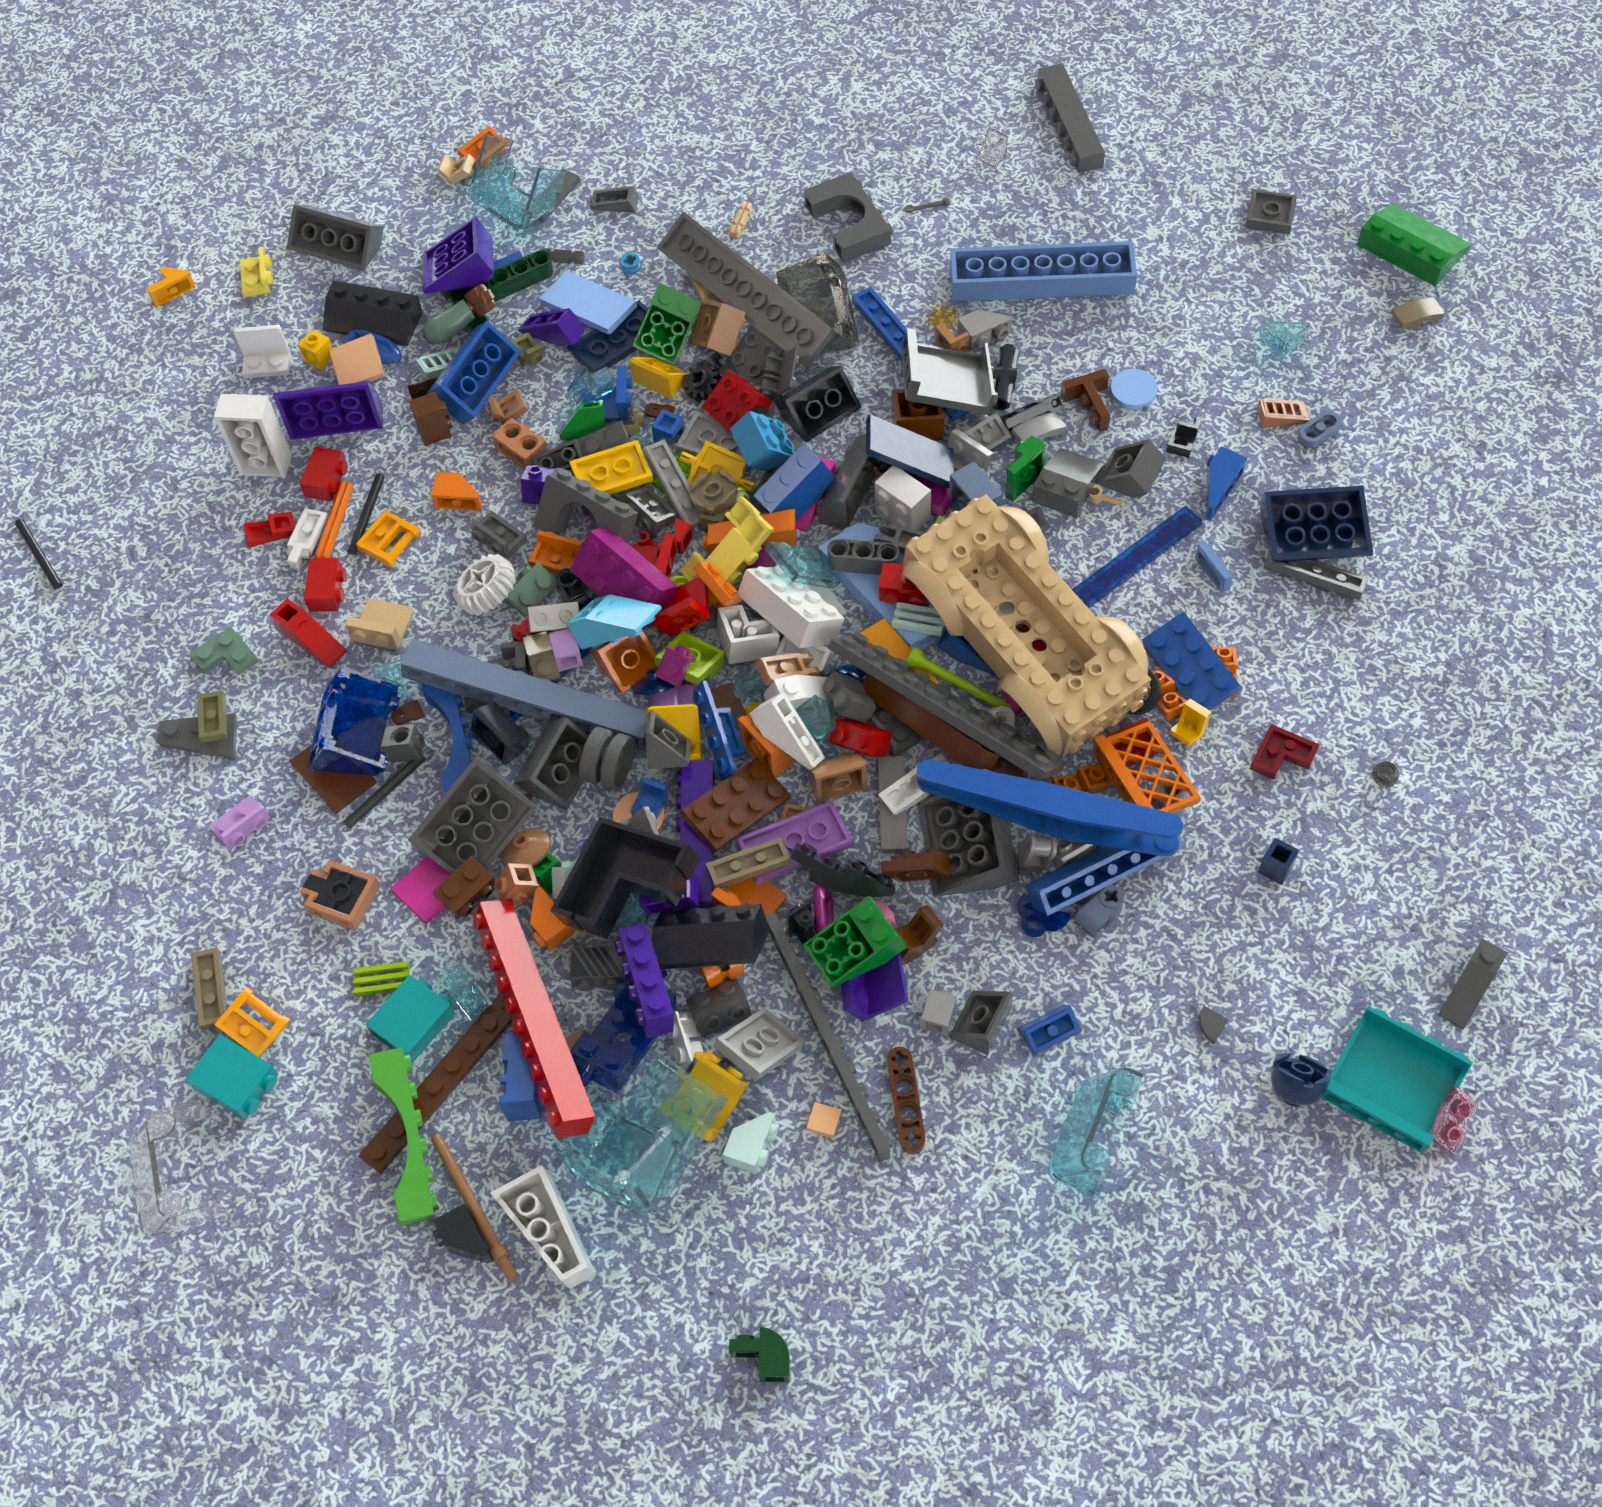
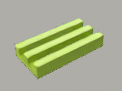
(377, 969)

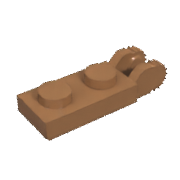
(784, 666)

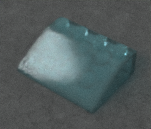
(680, 1101)

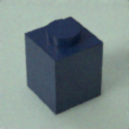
(1278, 861)

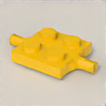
(714, 459)

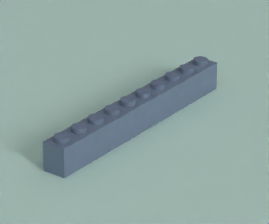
(520, 691)

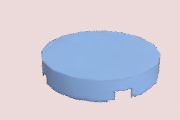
(1133, 389)

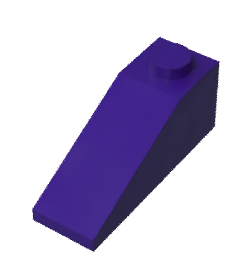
(554, 327)

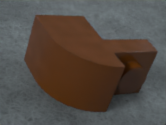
(919, 934)

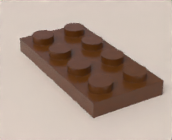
(735, 805)

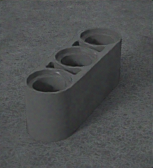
(851, 553)

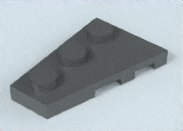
(184, 736)

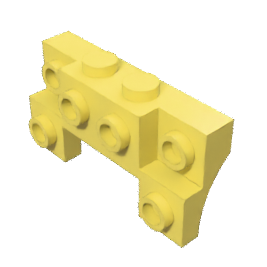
(738, 547)

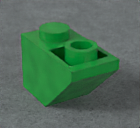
(584, 420)

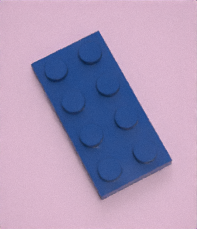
(1191, 662)

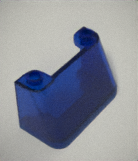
(352, 724)

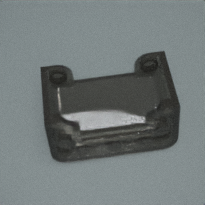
(823, 290)

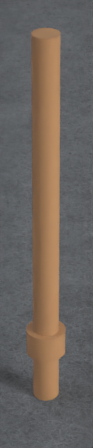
(498, 1251)

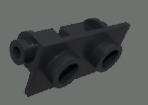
(801, 922)

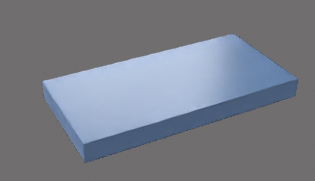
(589, 302)

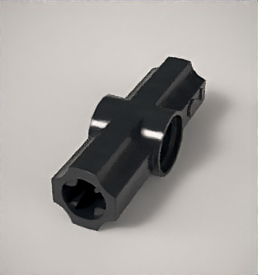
(1005, 375)

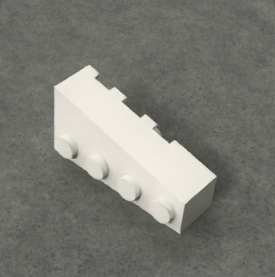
(546, 1224)

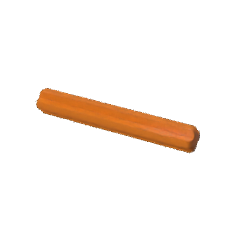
(334, 520)

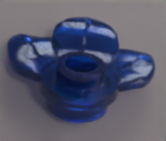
(1052, 922)

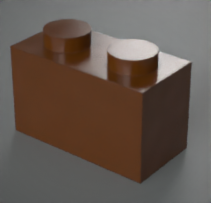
(431, 418)

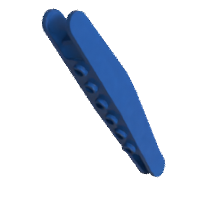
(1054, 808)

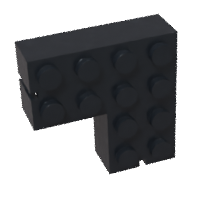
(615, 865)

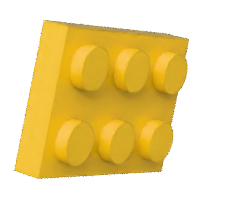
(614, 468)

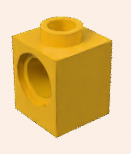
(315, 349)

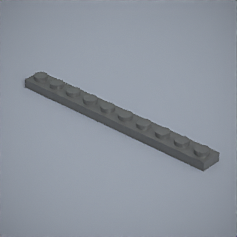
(832, 1043)

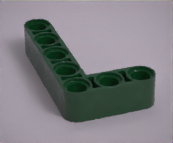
(509, 280)

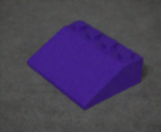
(459, 259)
(330, 410)

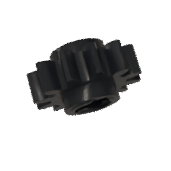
(701, 381)

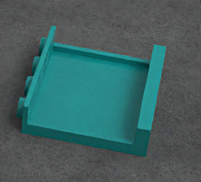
(1395, 1078)

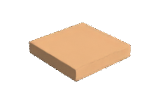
(357, 361)

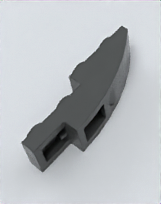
(577, 448)

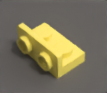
(256, 274)

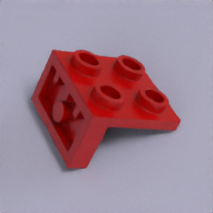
(733, 399)
(661, 556)
(685, 609)

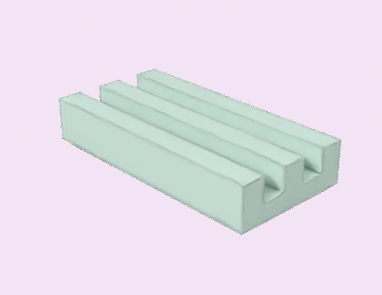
(920, 616)

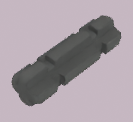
(566, 256)

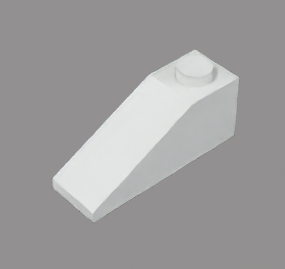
(798, 689)
(785, 729)

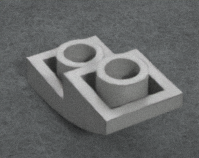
(1040, 427)

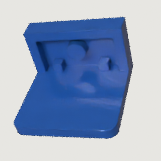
(619, 400)

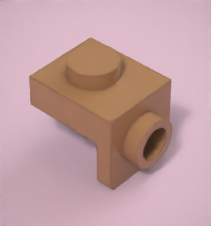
(508, 407)

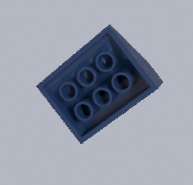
(1316, 523)

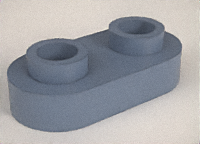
(1317, 429)

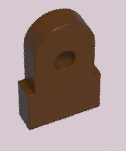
(649, 409)
(411, 711)

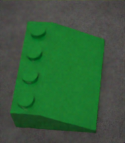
(1412, 243)

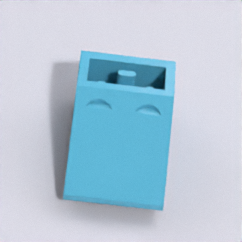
(611, 620)

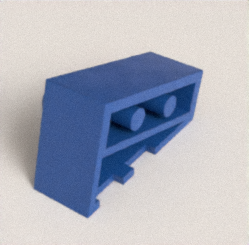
(520, 1092)

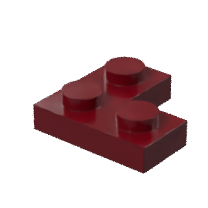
(1281, 746)

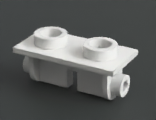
(684, 1049)

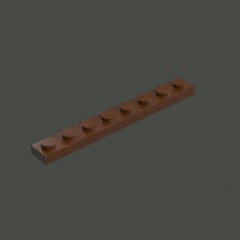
(440, 1083)

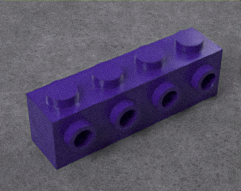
(645, 980)

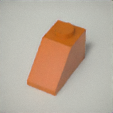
(454, 492)
(546, 927)

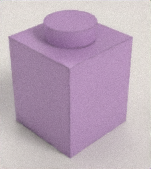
(565, 650)

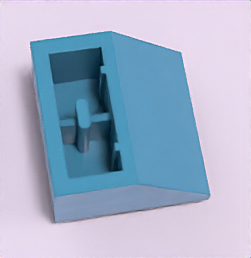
(762, 441)

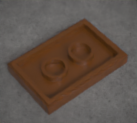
(334, 788)

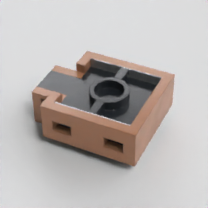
(339, 894)

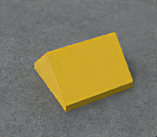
(657, 375)

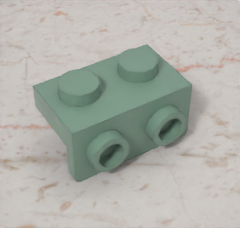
(531, 588)

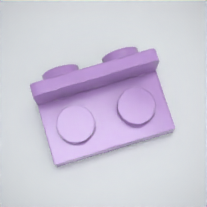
(240, 822)

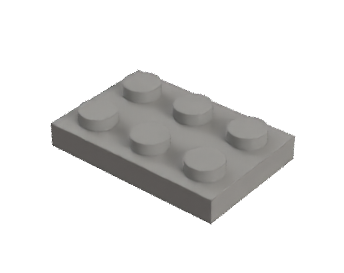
(703, 428)
(759, 1043)

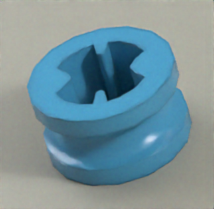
(630, 269)

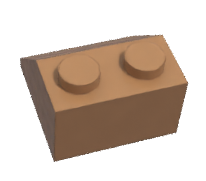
(717, 327)
(838, 776)

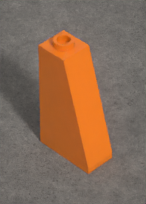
(782, 522)

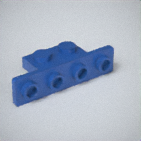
(720, 731)

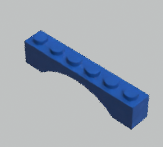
(449, 706)

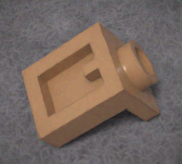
(947, 338)

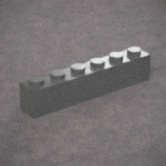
(1070, 118)

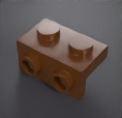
(465, 888)

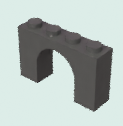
(848, 194)
(564, 490)

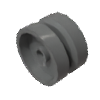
(607, 758)

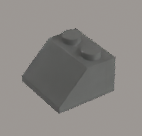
(1132, 468)

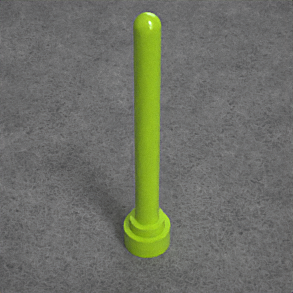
(917, 660)

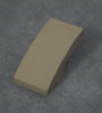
(1415, 312)

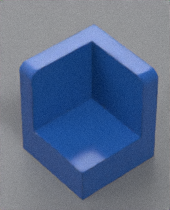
(667, 426)

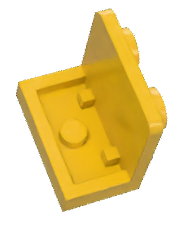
(684, 719)

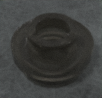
(1390, 769)

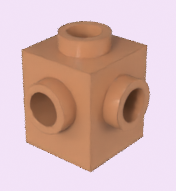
(516, 883)

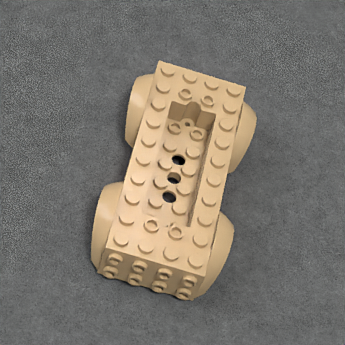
(998, 556)

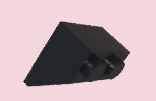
(499, 732)

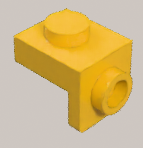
(1191, 723)

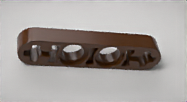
(909, 1099)

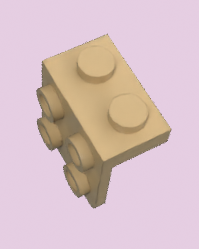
(381, 624)

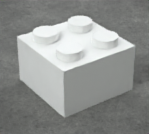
(902, 499)

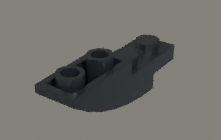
(851, 879)

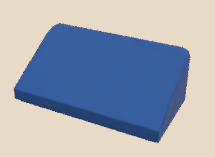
(1050, 1029)

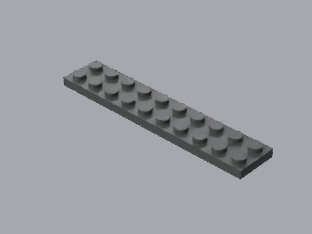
(746, 288)
(947, 706)

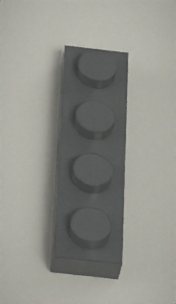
(1321, 575)

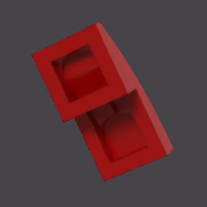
(276, 528)

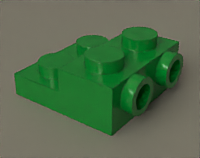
(1026, 467)

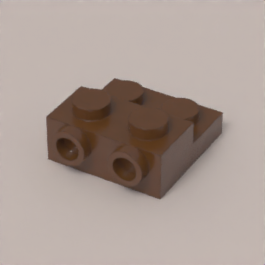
(917, 867)

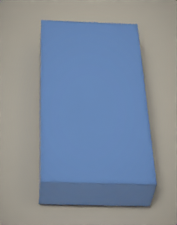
(1213, 567)

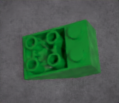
(666, 324)
(855, 943)

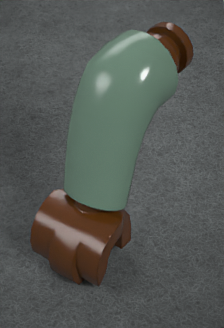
(457, 317)

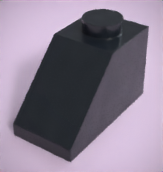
(460, 1235)

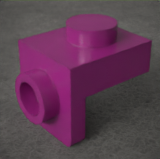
(675, 664)

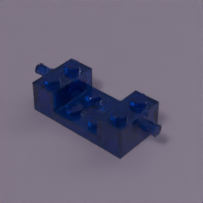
(602, 1055)

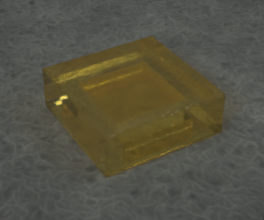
(944, 315)

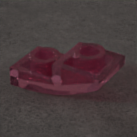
(1450, 1120)

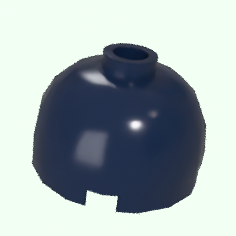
(1299, 1080)

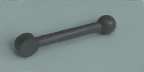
(910, 208)

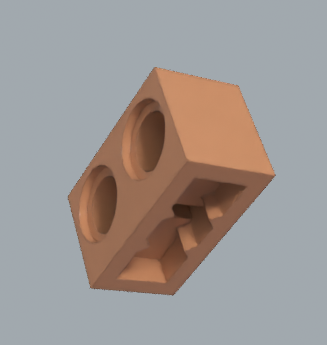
(518, 443)

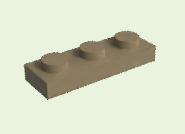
(748, 863)
(209, 987)

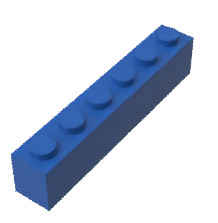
(1086, 877)

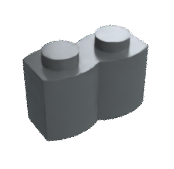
(849, 697)

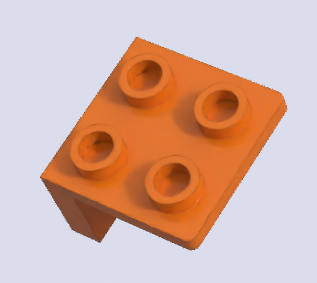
(747, 892)

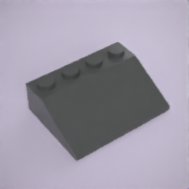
(473, 818)
(974, 841)

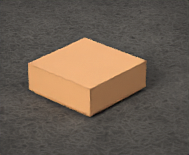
(824, 1120)

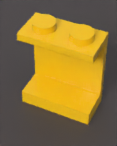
(723, 1080)

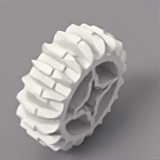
(484, 584)

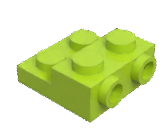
(708, 661)

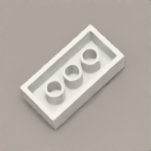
(253, 435)
(790, 607)

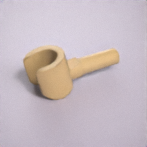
(1096, 499)

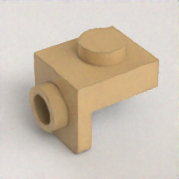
(457, 170)

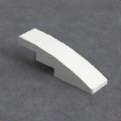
(905, 791)

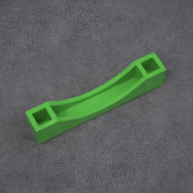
(391, 1079)

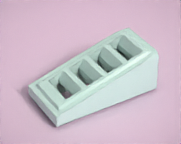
(425, 362)

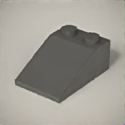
(1066, 482)

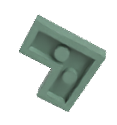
(223, 647)

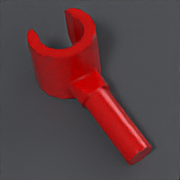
(647, 540)

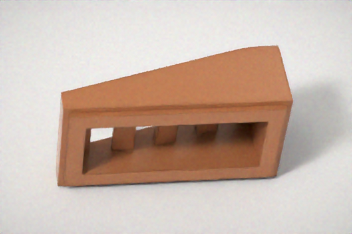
(1274, 419)

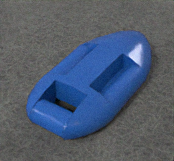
(388, 351)

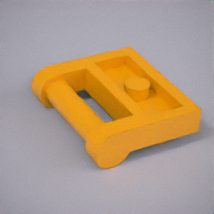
(381, 535)
(248, 1031)

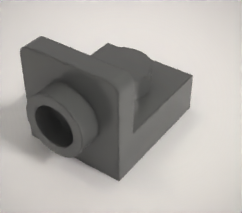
(517, 654)

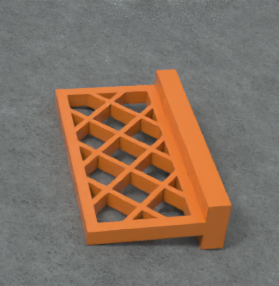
(1124, 779)

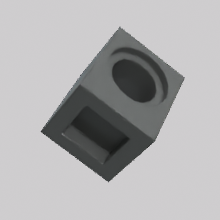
(402, 743)

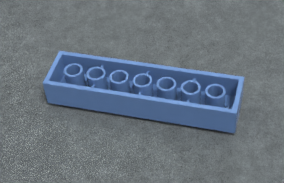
(1043, 271)

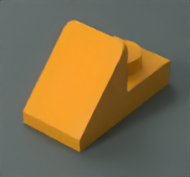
(173, 284)

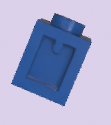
(652, 794)

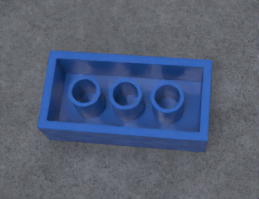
(475, 372)

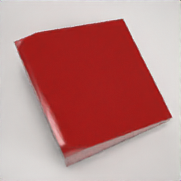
(683, 535)

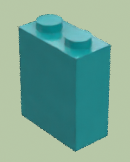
(411, 1017)
(232, 1077)

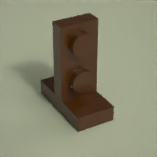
(1087, 388)

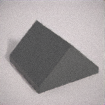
(665, 744)
(982, 1019)

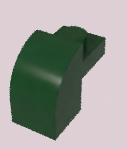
(771, 1351)

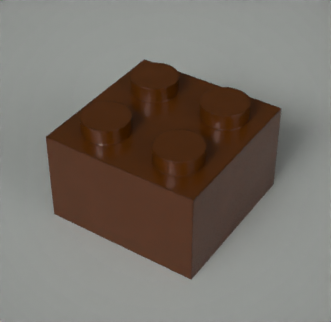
(917, 417)

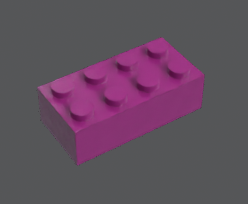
(617, 569)

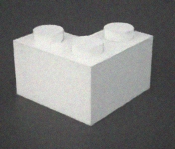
(744, 639)

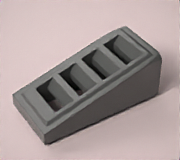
(628, 202)

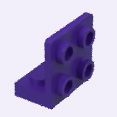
(875, 990)

